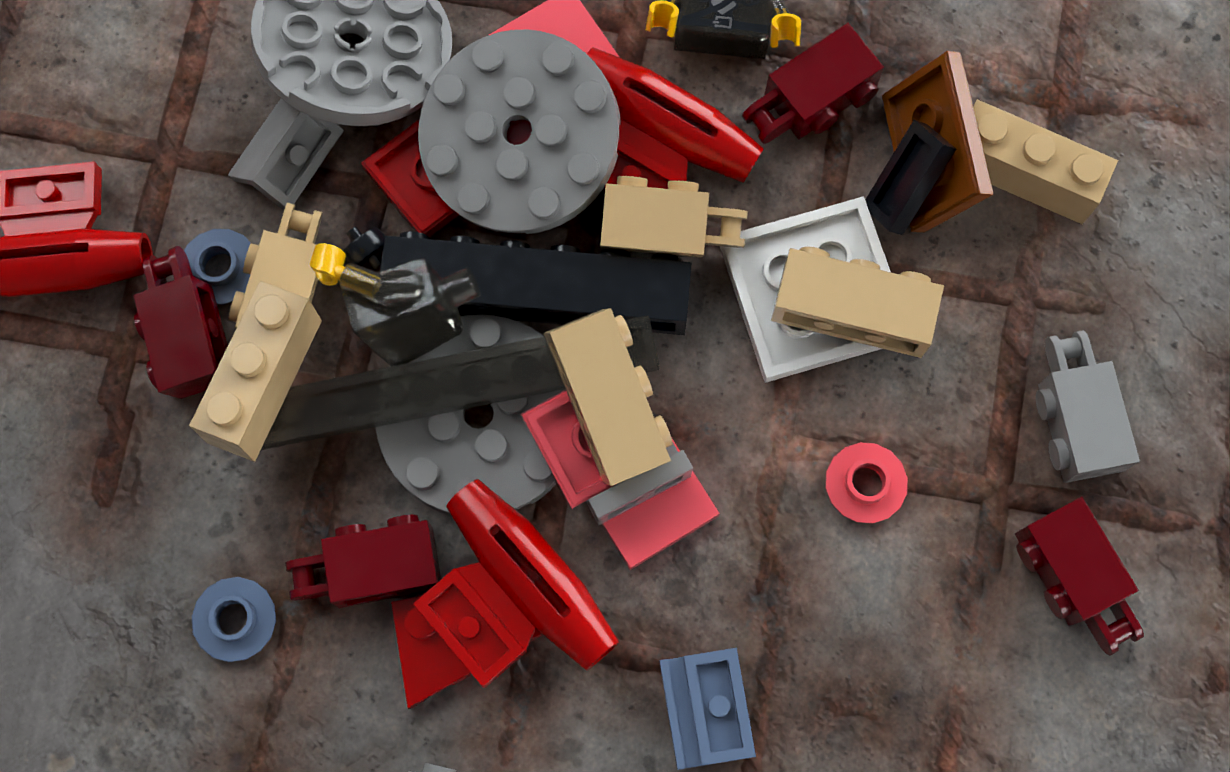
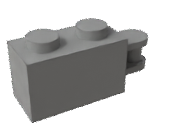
(1084, 412)

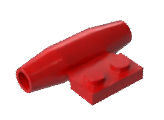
(669, 128)
(50, 235)
(516, 587)

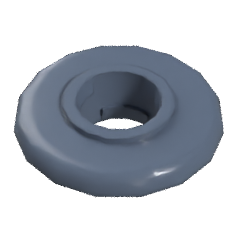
(220, 242)
(258, 627)

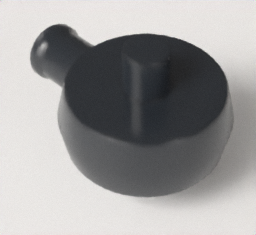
(364, 247)

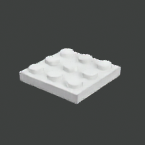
(756, 273)

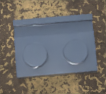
(707, 708)

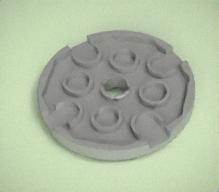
(319, 73)
(570, 143)
(443, 454)

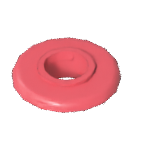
(852, 503)

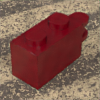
(817, 86)
(179, 326)
(370, 563)
(1081, 573)

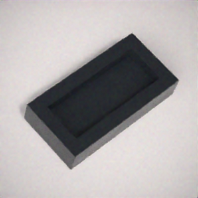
(909, 177)

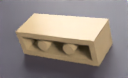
(1042, 164)
(858, 301)
(256, 371)
(609, 396)

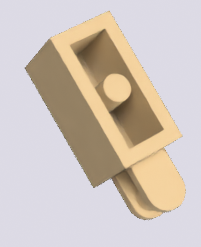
(664, 219)
(281, 260)

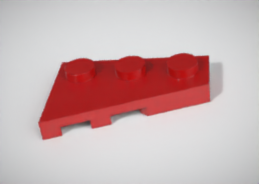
(424, 656)

